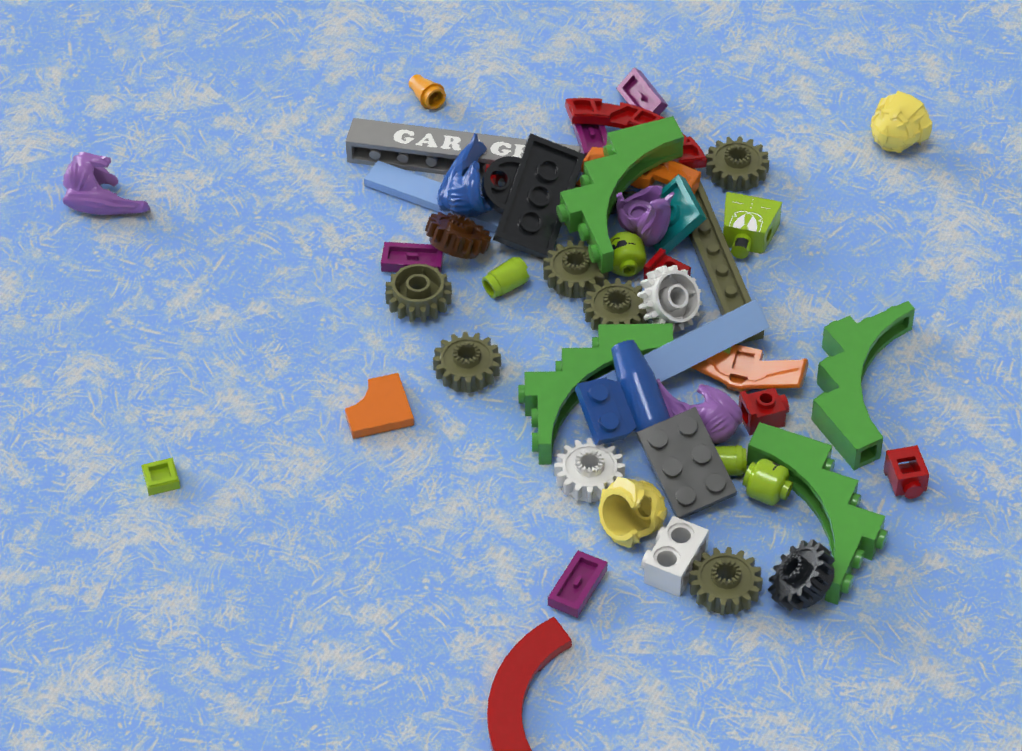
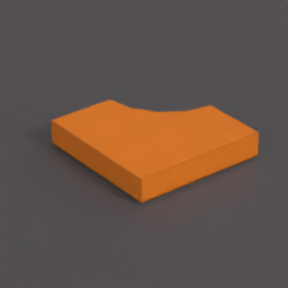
(381, 409)

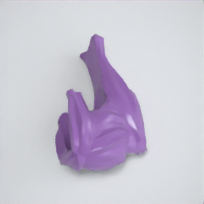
(84, 190)
(645, 214)
(718, 411)

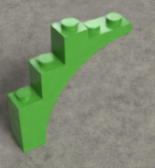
(625, 159)
(553, 395)
(841, 407)
(831, 496)

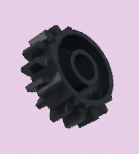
(802, 576)

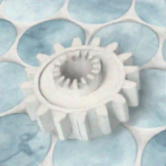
(670, 297)
(587, 470)

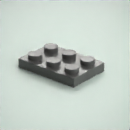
(686, 463)

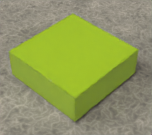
(160, 476)

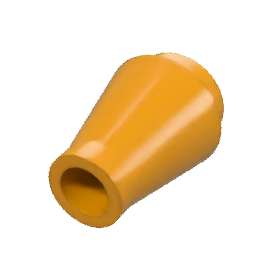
(429, 93)

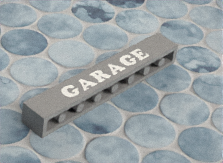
(423, 147)

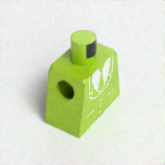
(750, 223)

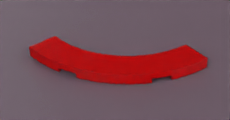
(624, 116)
(514, 680)

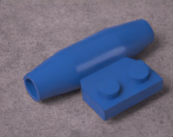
(623, 405)

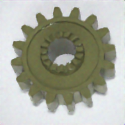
(737, 164)
(571, 270)
(418, 292)
(614, 304)
(467, 363)
(725, 581)

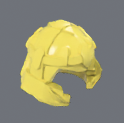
(900, 122)
(631, 510)

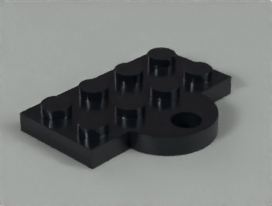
(531, 194)

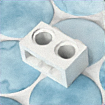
(673, 555)

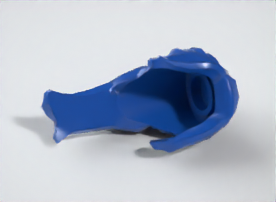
(462, 183)

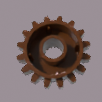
(457, 236)

